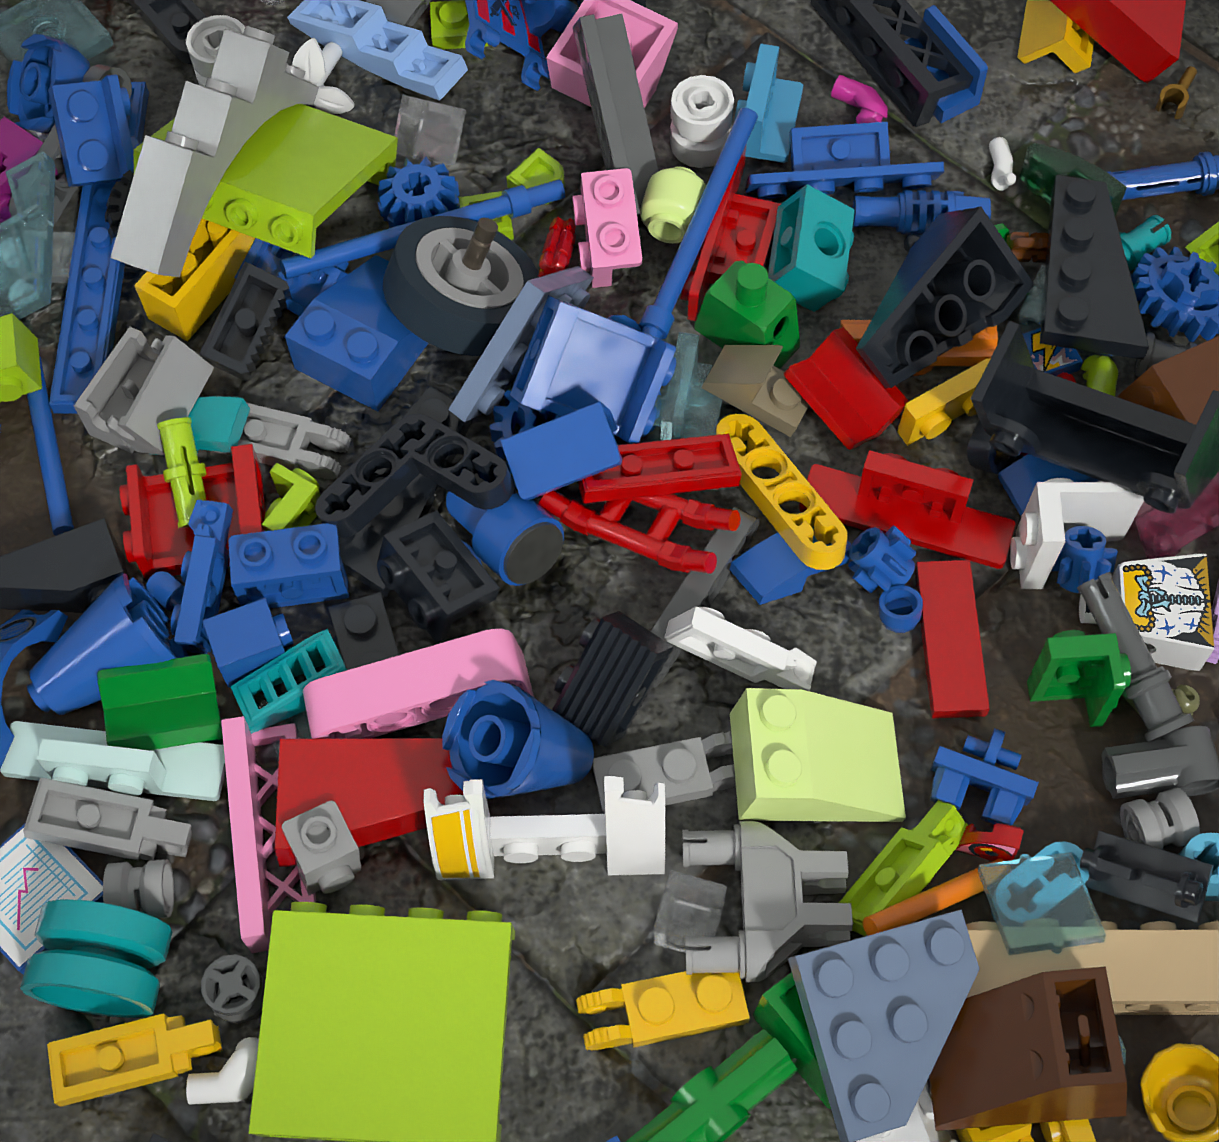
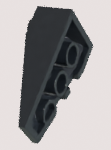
(944, 293)

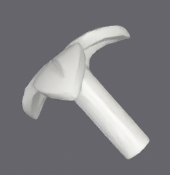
(318, 67)

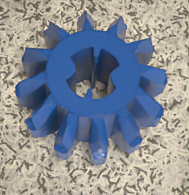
(416, 192)

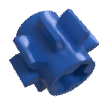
(1083, 557)
(881, 559)

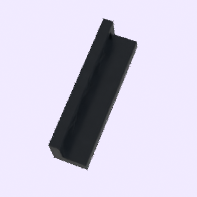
(889, 60)

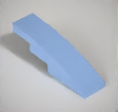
(380, 45)

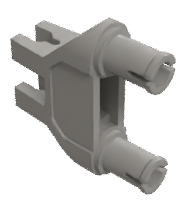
(772, 900)

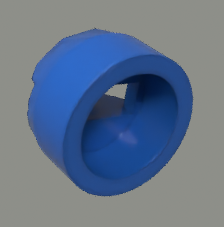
(900, 608)

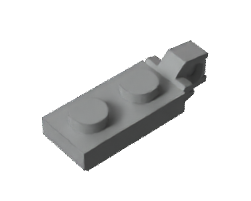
(103, 822)

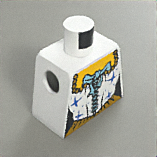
(1168, 607)

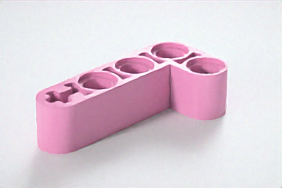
(411, 686)

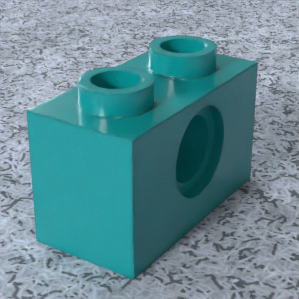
(812, 247)

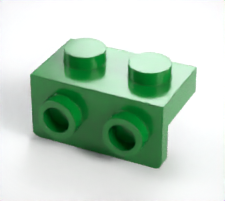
(1081, 667)

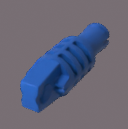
(912, 210)

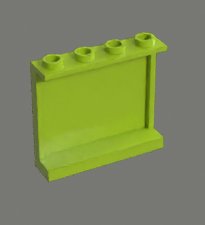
(295, 175)
(382, 1026)

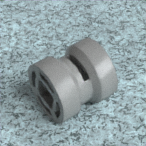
(1161, 821)
(140, 888)

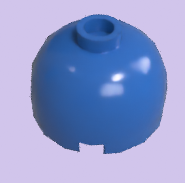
(44, 64)

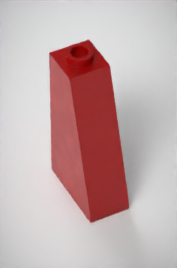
(1136, 32)
(370, 780)

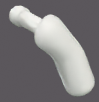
(1003, 164)

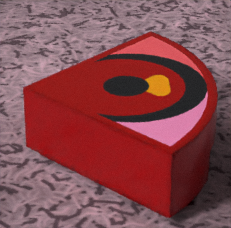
(1000, 843)

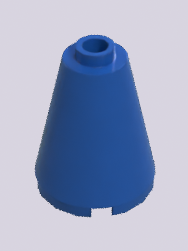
(115, 631)
(513, 742)

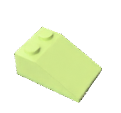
(814, 759)

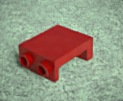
(149, 501)

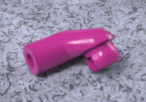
(860, 96)

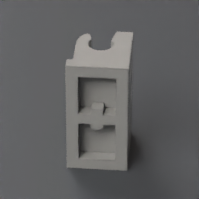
(116, 386)
(165, 395)

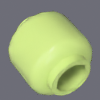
(671, 202)

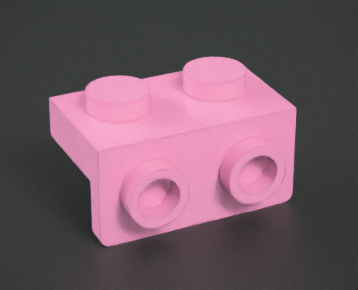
(610, 224)

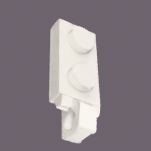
(739, 649)

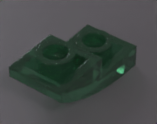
(1045, 162)

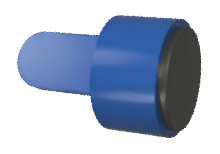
(514, 539)

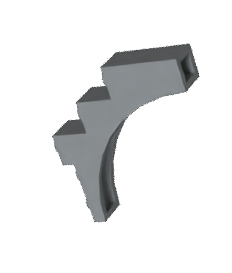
(209, 130)

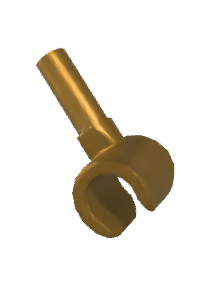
(1178, 92)

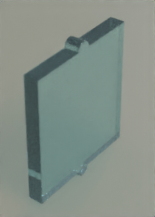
(1041, 903)

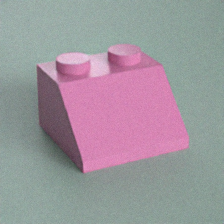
(649, 41)

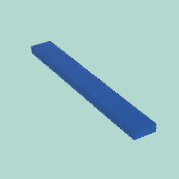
(92, 286)

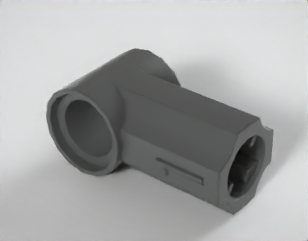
(1177, 760)

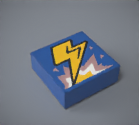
(1051, 358)

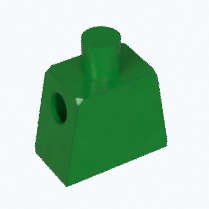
(750, 310)

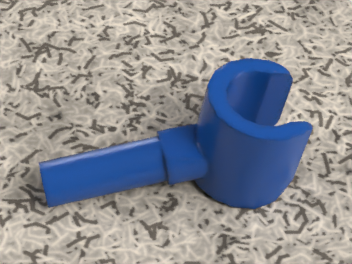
(165, 589)

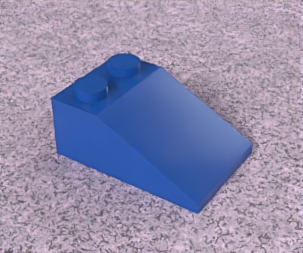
(354, 338)

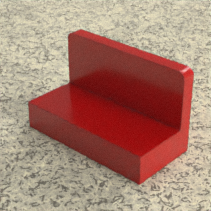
(845, 391)

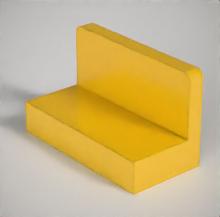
(1050, 30)

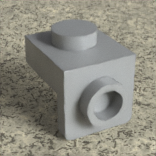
(323, 848)

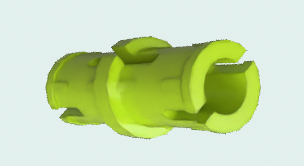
(183, 466)

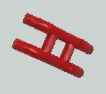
(655, 542)

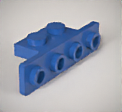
(842, 157)

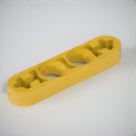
(787, 486)

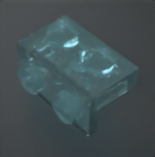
(687, 407)

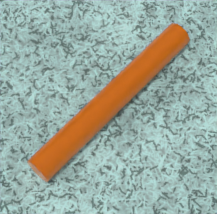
(925, 903)

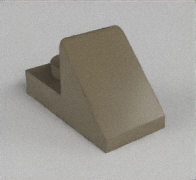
(751, 383)

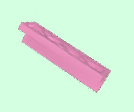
(247, 831)

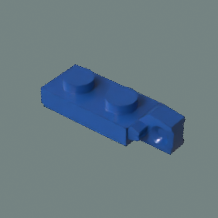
(203, 575)

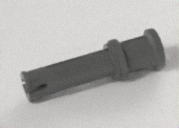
(1148, 683)

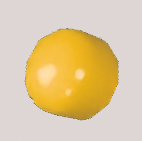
(1183, 1093)

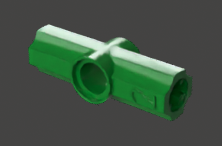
(720, 1098)

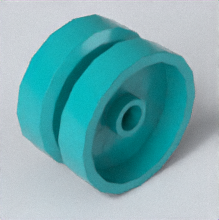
(97, 958)

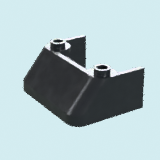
(1095, 431)

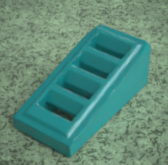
(300, 659)

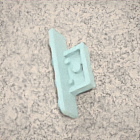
(86, 760)

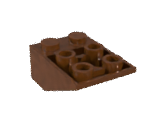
(1032, 1054)

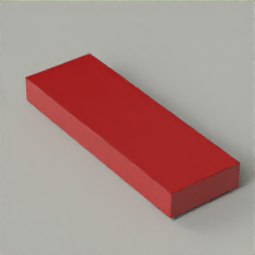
(666, 469)
(951, 640)

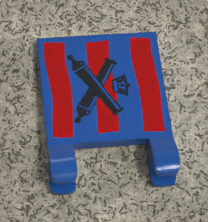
(505, 23)

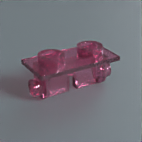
(1167, 533)

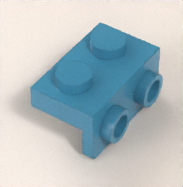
(774, 102)

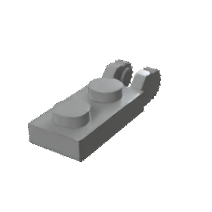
(285, 437)
(677, 764)

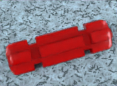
(557, 246)

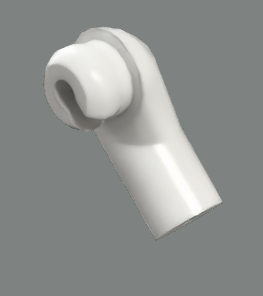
(230, 1084)

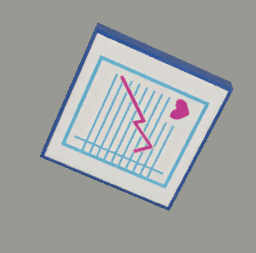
(30, 877)

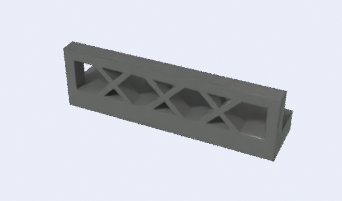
(616, 99)

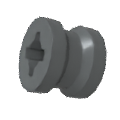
(225, 980)

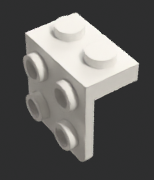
(1057, 508)

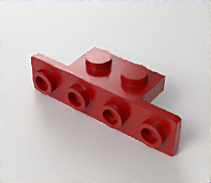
(738, 232)
(920, 502)

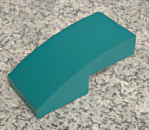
(218, 422)

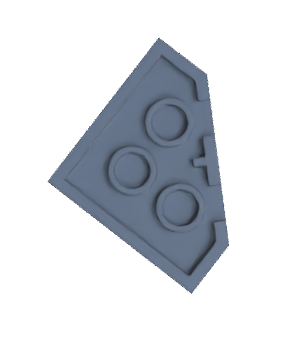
(510, 342)
(883, 1015)

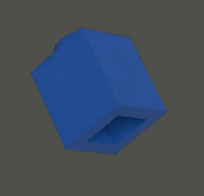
(246, 639)

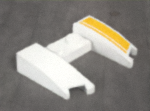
(467, 838)

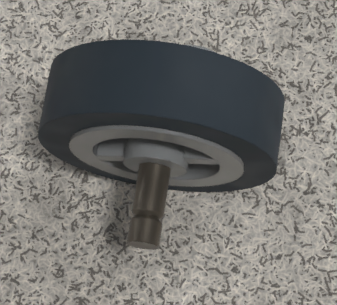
(455, 281)

